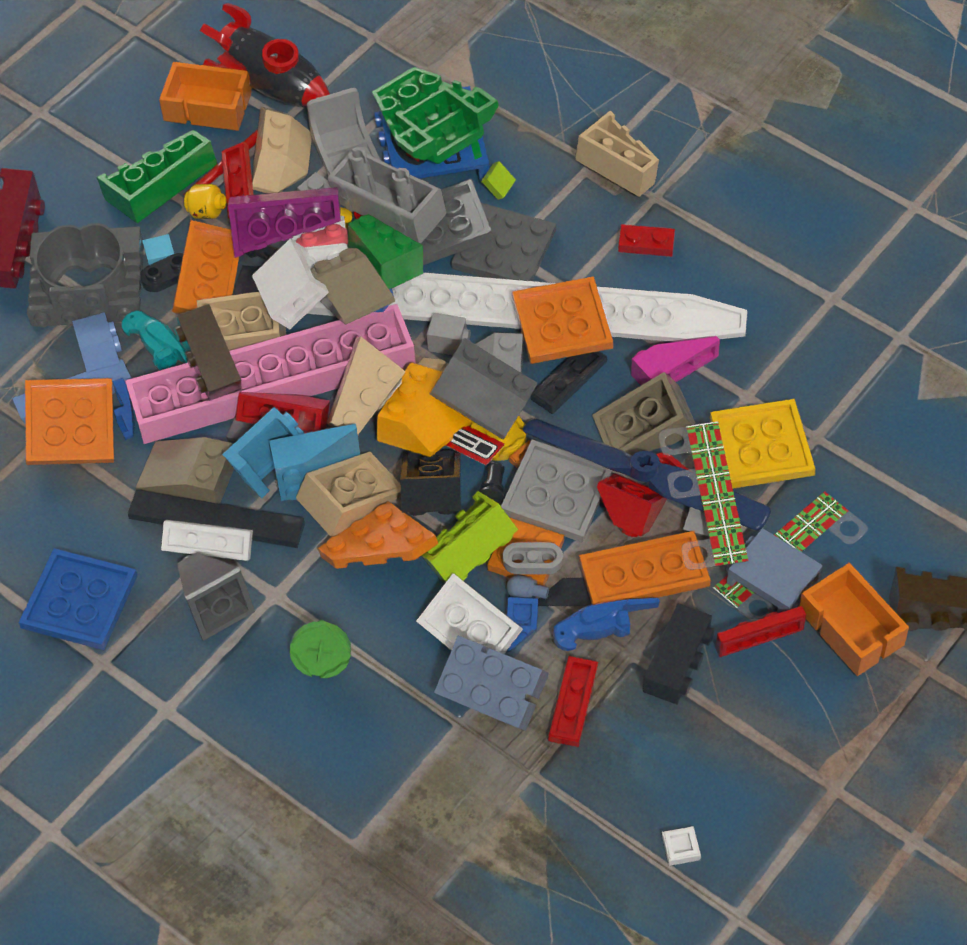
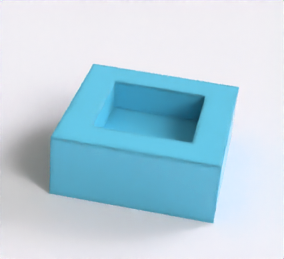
(158, 248)

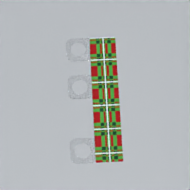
(713, 483)
(799, 533)

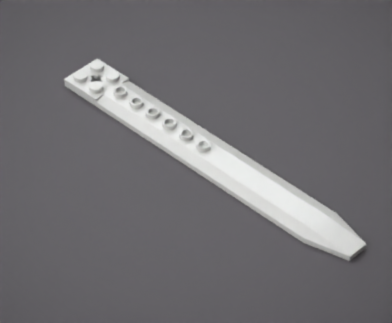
(627, 311)

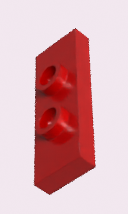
(761, 631)

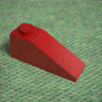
(307, 411)

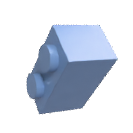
(97, 341)

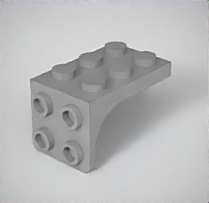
(338, 127)

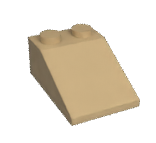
(243, 319)
(347, 491)

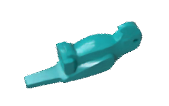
(156, 338)

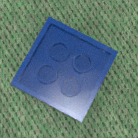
(78, 599)

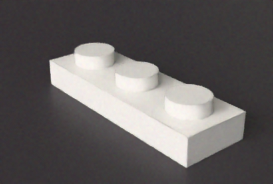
(207, 540)

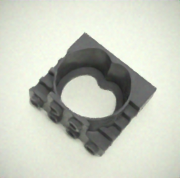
(84, 249)

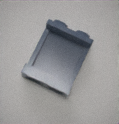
(775, 571)

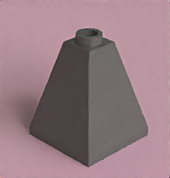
(214, 593)

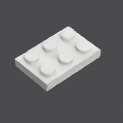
(466, 613)

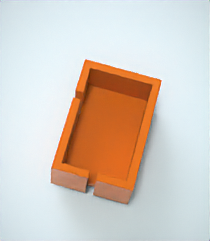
(205, 96)
(854, 619)

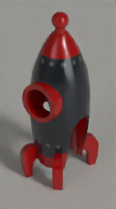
(282, 76)

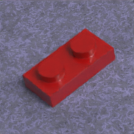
(646, 240)

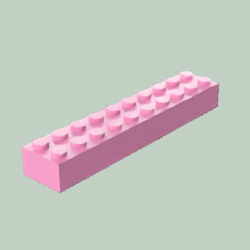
(290, 364)

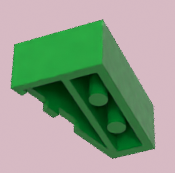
(389, 251)

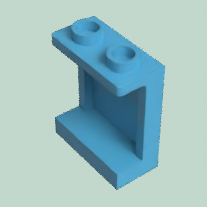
(252, 452)

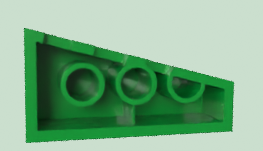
(158, 176)

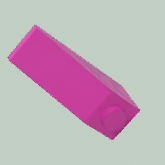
(674, 359)

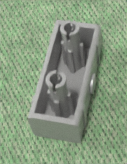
(388, 194)

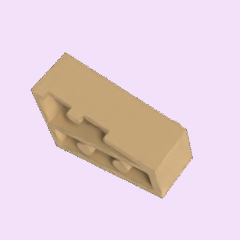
(617, 156)
(364, 386)

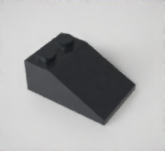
(431, 482)

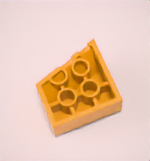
(417, 419)

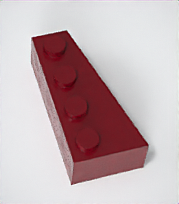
(18, 220)

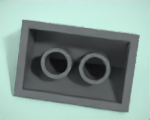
(483, 388)

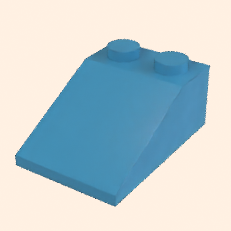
(309, 452)

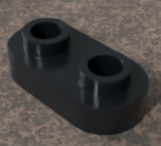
(165, 272)

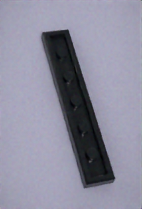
(266, 526)

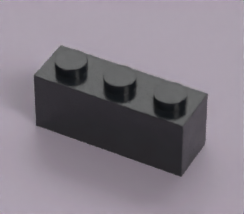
(678, 654)

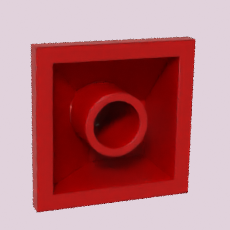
(630, 504)

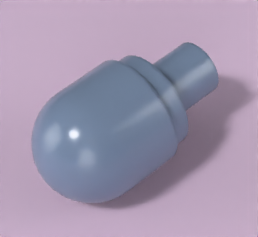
(526, 587)

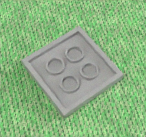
(555, 491)

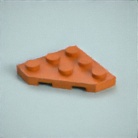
(377, 537)

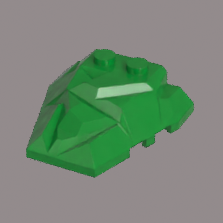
(433, 116)

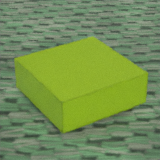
(498, 180)

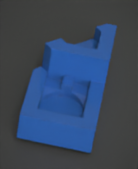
(124, 415)
(525, 614)

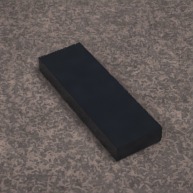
(567, 380)

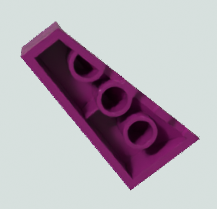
(280, 216)

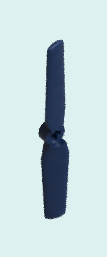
(750, 512)

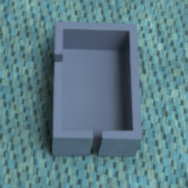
(491, 682)

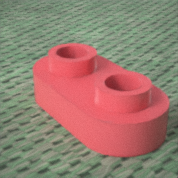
(330, 235)

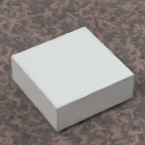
(681, 846)

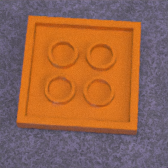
(562, 320)
(69, 421)

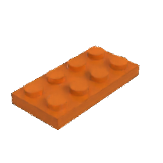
(206, 266)
(643, 570)

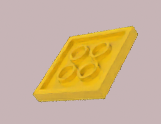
(764, 443)

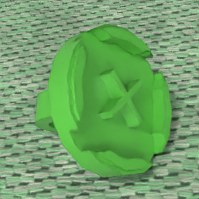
(320, 649)

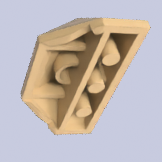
(280, 152)

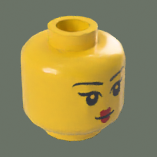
(204, 201)

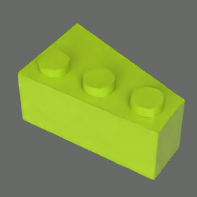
(471, 539)

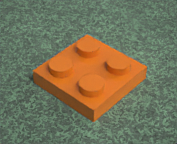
(525, 533)

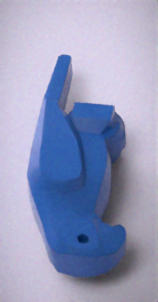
(599, 621)

